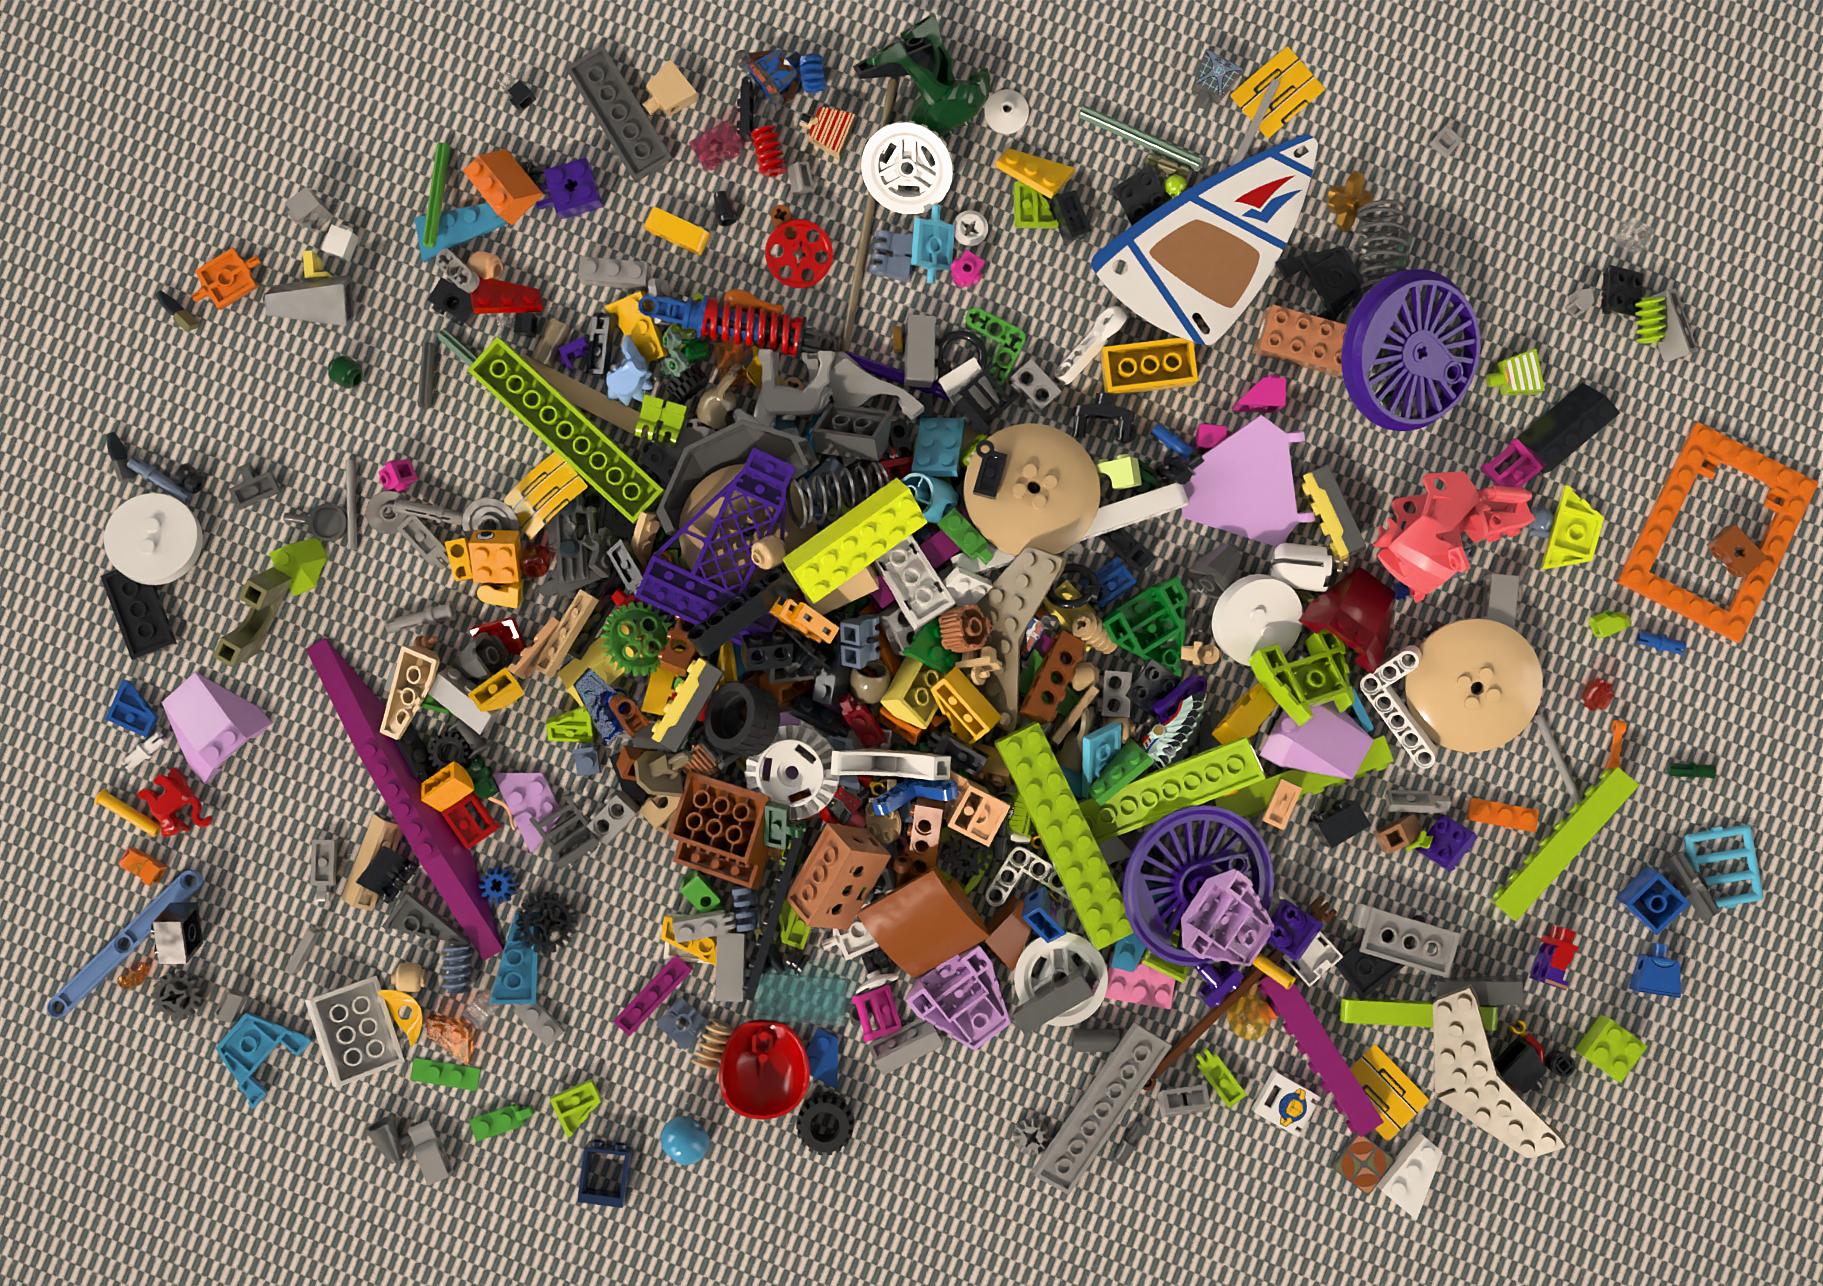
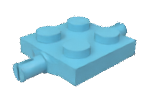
(932, 244)

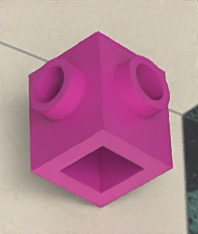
(970, 263)
(397, 475)

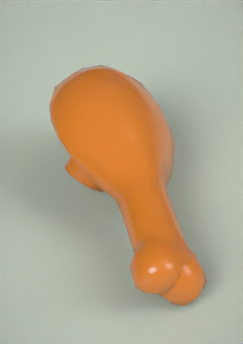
(747, 299)

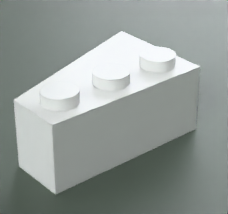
(1411, 1174)

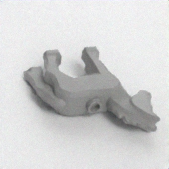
(790, 401)

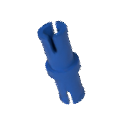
(1172, 440)
(1661, 642)

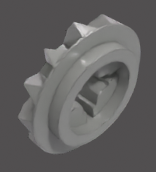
(1029, 1126)

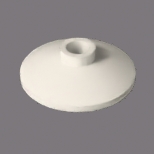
(1003, 121)
(875, 980)

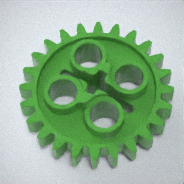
(618, 641)

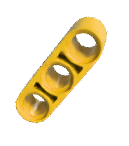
(677, 231)

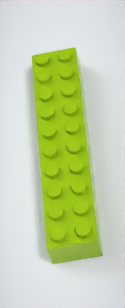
(566, 430)
(1065, 834)

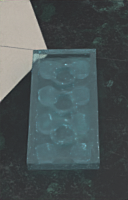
(800, 999)

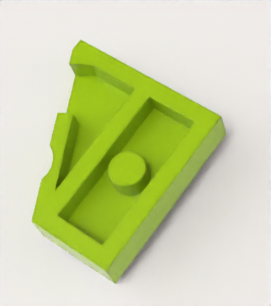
(1031, 208)
(571, 727)
(793, 928)
(575, 1105)

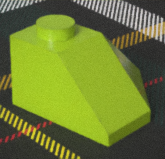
(302, 563)

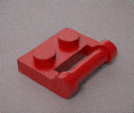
(464, 824)

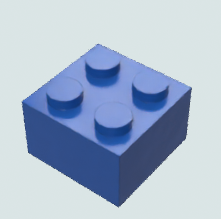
(1652, 900)

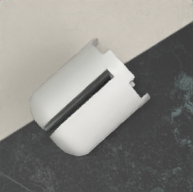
(1301, 566)

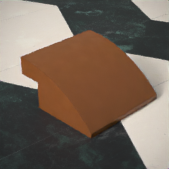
(721, 830)
(924, 922)

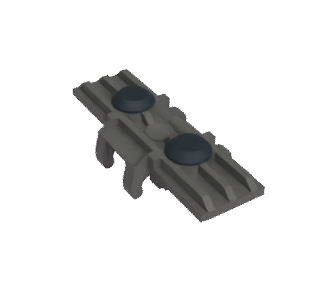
(563, 538)

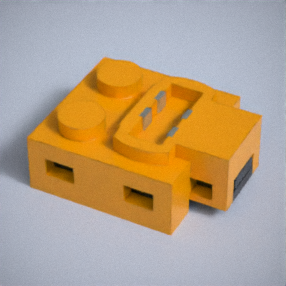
(804, 620)

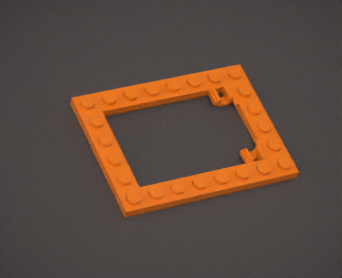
(1715, 448)

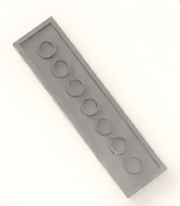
(1101, 1108)

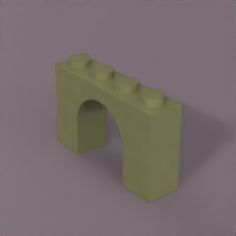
(265, 596)

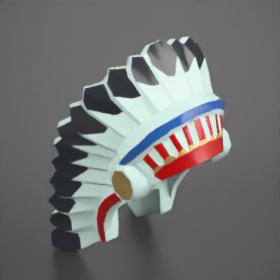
(1171, 740)

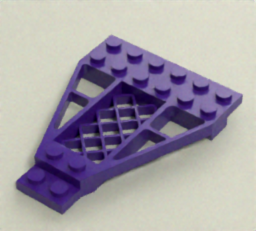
(696, 596)

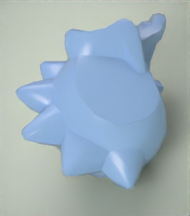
(631, 377)

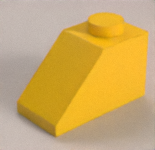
(496, 692)

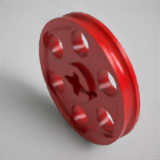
(788, 258)

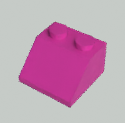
(1264, 397)

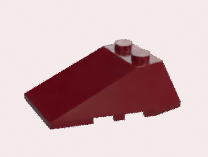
(1357, 613)

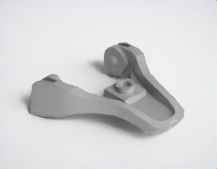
(856, 387)

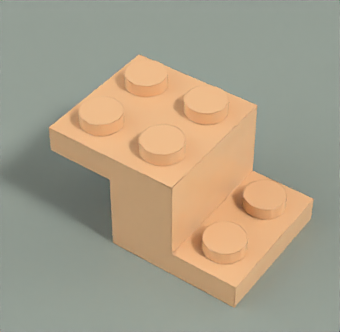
(974, 810)

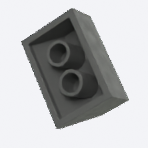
(852, 432)

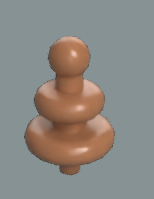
(425, 641)

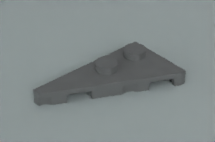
(417, 918)

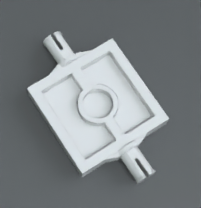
(852, 941)

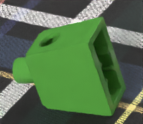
(697, 886)

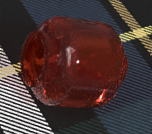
(535, 560)
(1597, 694)

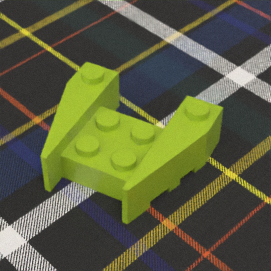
(1307, 681)

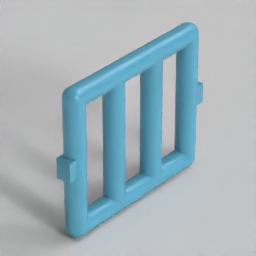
(1748, 851)

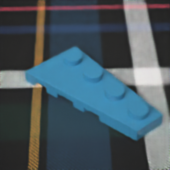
(459, 227)
(517, 969)

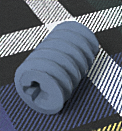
(457, 970)

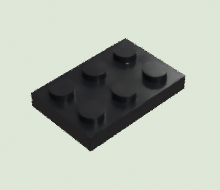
(1366, 971)

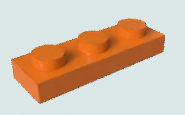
(1502, 814)

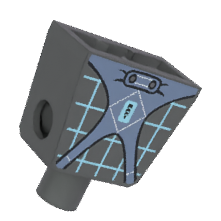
(1214, 79)

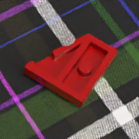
(506, 630)

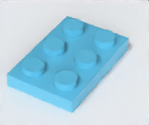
(939, 446)
(1098, 751)

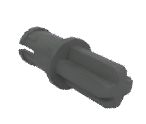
(1129, 1143)

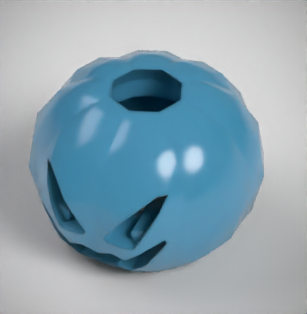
(685, 1140)

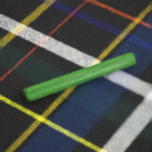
(436, 195)

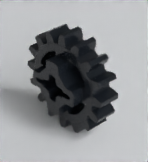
(971, 862)

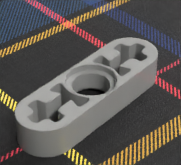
(464, 271)

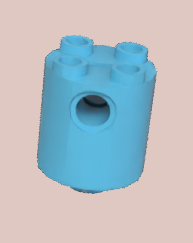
(932, 495)

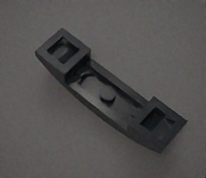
(1128, 549)

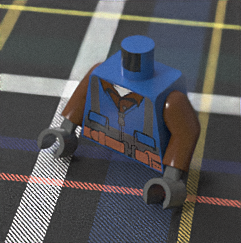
(773, 74)
(1040, 621)

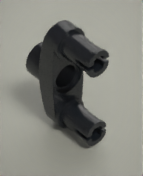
(1104, 409)

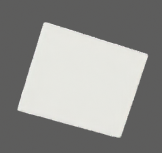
(961, 376)

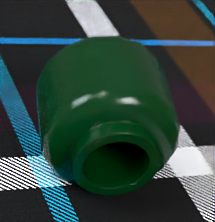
(345, 372)

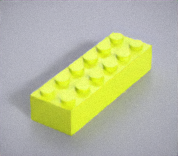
(855, 540)

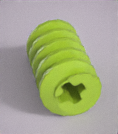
(1650, 319)

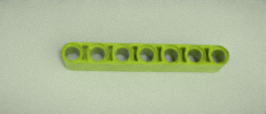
(1401, 1012)

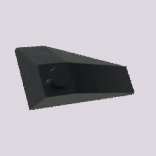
(917, 48)

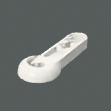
(1106, 324)

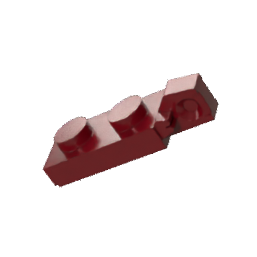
(862, 722)

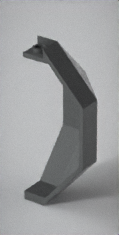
(728, 448)

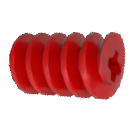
(767, 152)

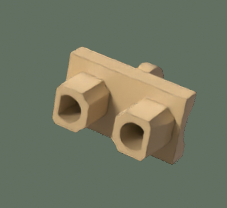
(1200, 654)
(978, 668)

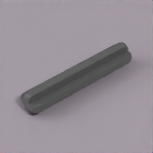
(426, 375)

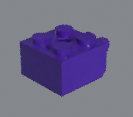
(561, 180)

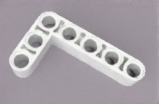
(1397, 707)
(1017, 869)

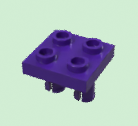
(1448, 843)
(1293, 930)
(1217, 983)

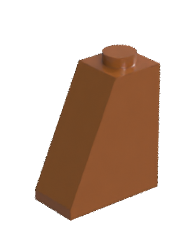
(1008, 933)

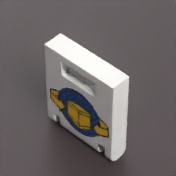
(1291, 1106)

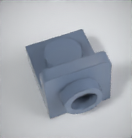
(587, 759)

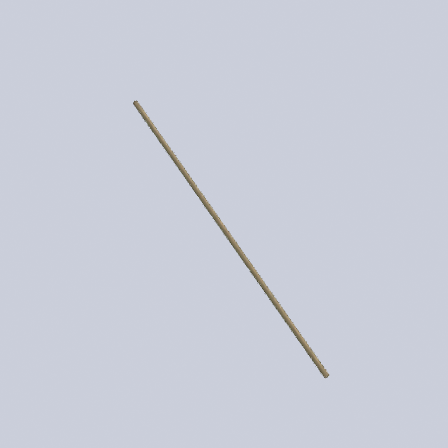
(863, 244)

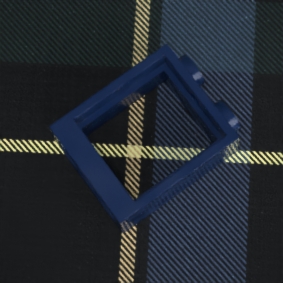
(600, 1196)

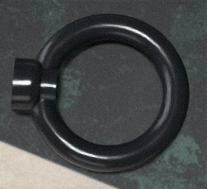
(955, 335)
(1092, 593)

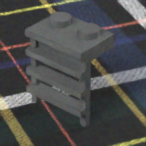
(572, 845)

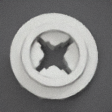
(968, 218)

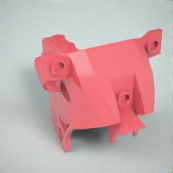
(1431, 542)

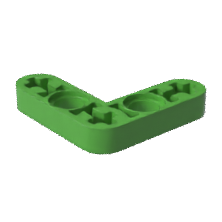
(1002, 338)

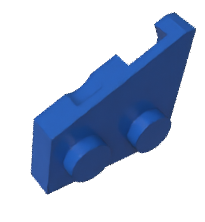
(132, 710)
(823, 1057)

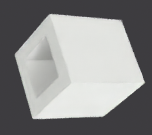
(340, 242)

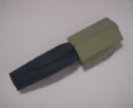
(181, 315)
(773, 954)

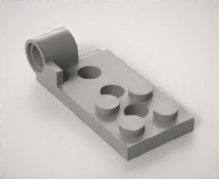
(1378, 920)

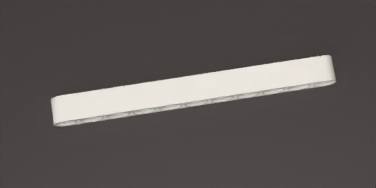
(1106, 520)

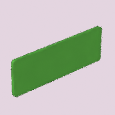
(445, 1074)

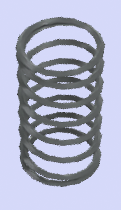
(1378, 221)
(867, 479)

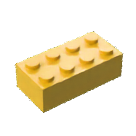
(1148, 366)

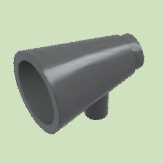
(386, 1138)

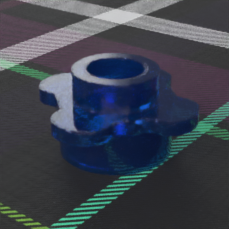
(1401, 590)

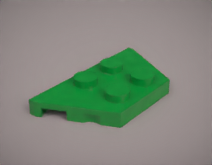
(929, 649)

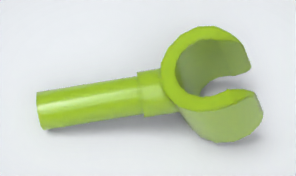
(1423, 841)

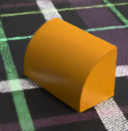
(447, 787)

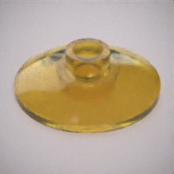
(1257, 1015)

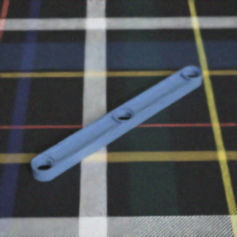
(113, 953)

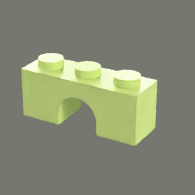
(1122, 471)

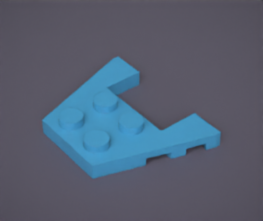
(250, 1045)

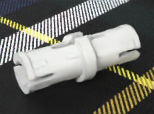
(144, 751)

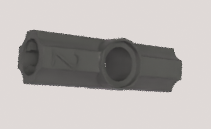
(1692, 885)

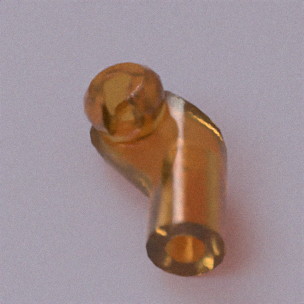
(132, 980)

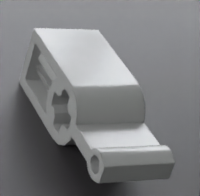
(430, 1152)

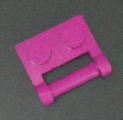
(1518, 472)
(883, 1011)

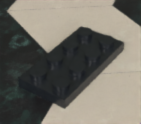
(138, 615)

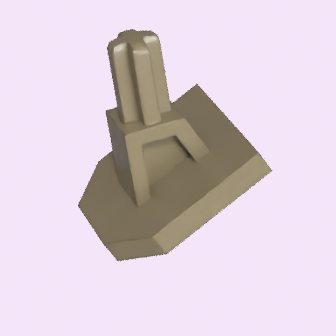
(660, 772)

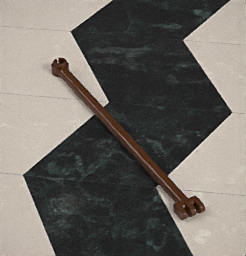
(1213, 1015)

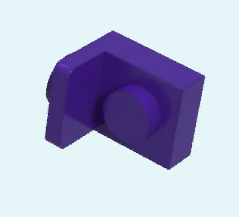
(573, 349)

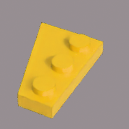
(1035, 172)
(640, 327)
(703, 948)

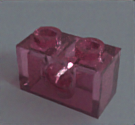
(721, 134)

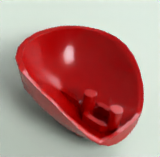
(763, 1070)

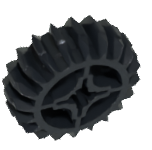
(545, 933)

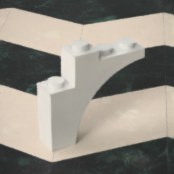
(891, 763)

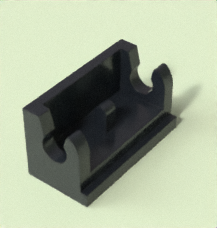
(1070, 217)

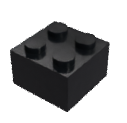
(1338, 822)
(177, 933)

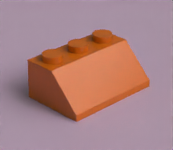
(503, 184)

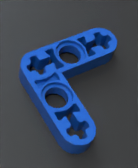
(909, 789)

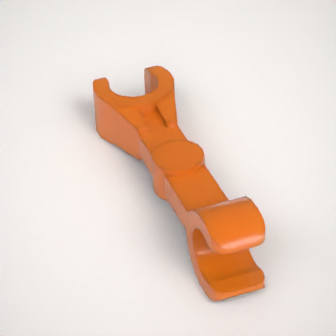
(1618, 729)

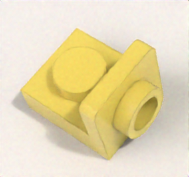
(313, 266)

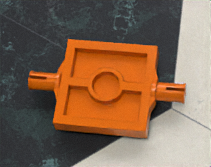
(226, 278)

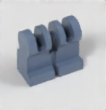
(899, 265)
(858, 640)
(747, 917)

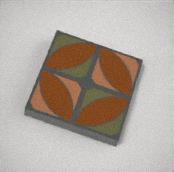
(1363, 1163)

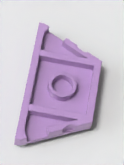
(528, 797)

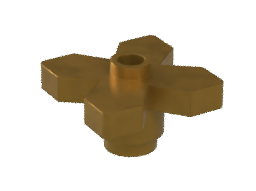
(1348, 199)

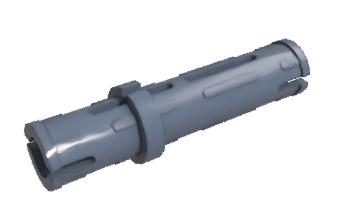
(152, 475)

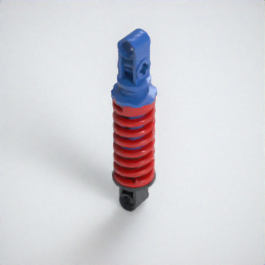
(716, 319)

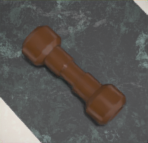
(902, 866)

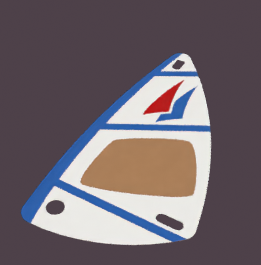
(1211, 243)

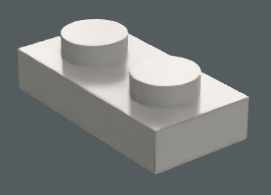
(659, 287)

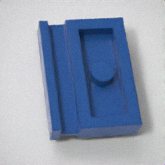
(1115, 580)

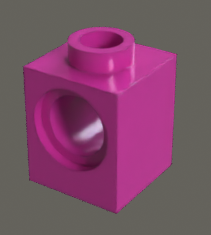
(1209, 436)

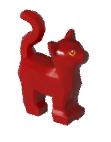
(175, 797)

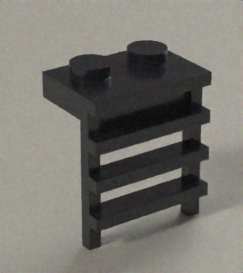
(969, 406)

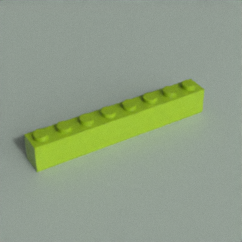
(1257, 796)
(1564, 843)

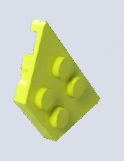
(1572, 533)

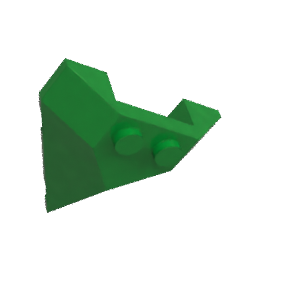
(1152, 624)

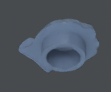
(1542, 522)

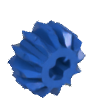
(812, 73)
(490, 882)

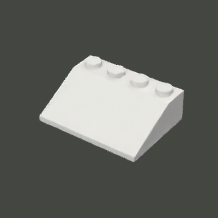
(354, 1031)

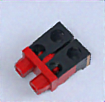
(898, 452)

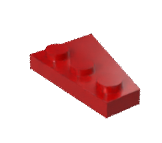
(504, 297)

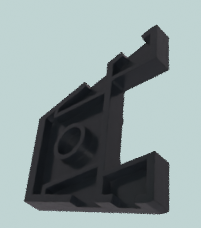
(1331, 275)

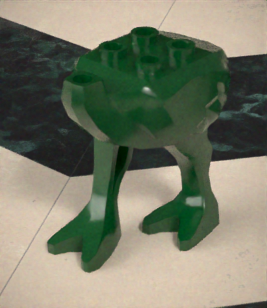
(943, 100)

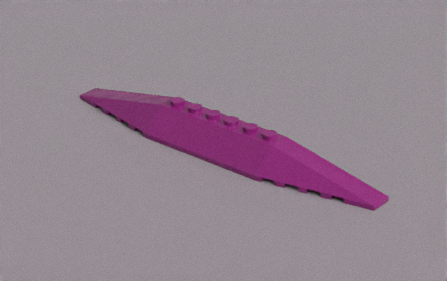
(424, 827)

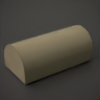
(551, 339)

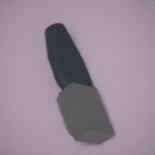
(119, 456)

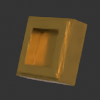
(897, 339)

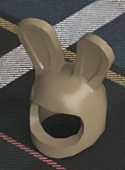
(718, 401)
(870, 689)
(1072, 751)

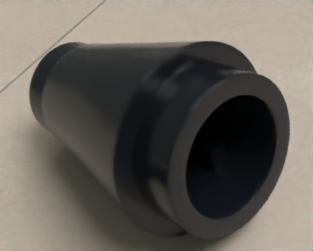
(724, 210)

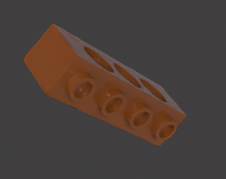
(676, 661)
(1033, 705)
(932, 811)

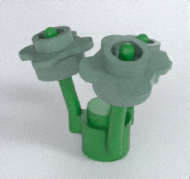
(678, 361)

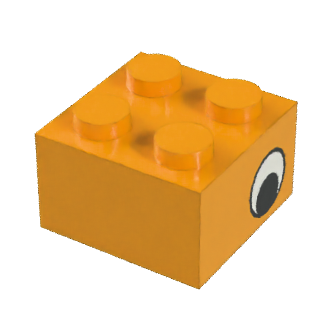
(495, 556)

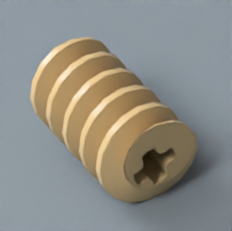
(1091, 631)
(714, 1045)

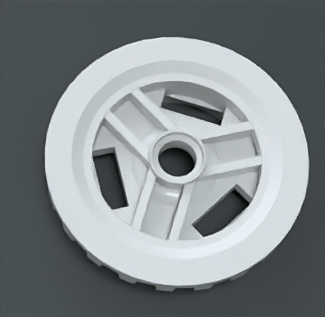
(884, 178)
(812, 776)
(1058, 959)

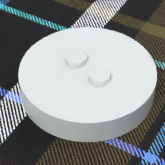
(153, 539)
(1256, 615)

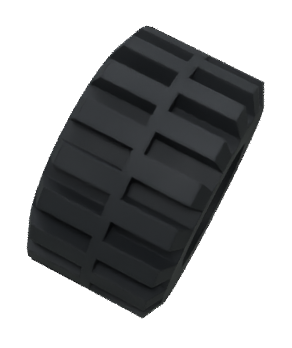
(820, 1142)

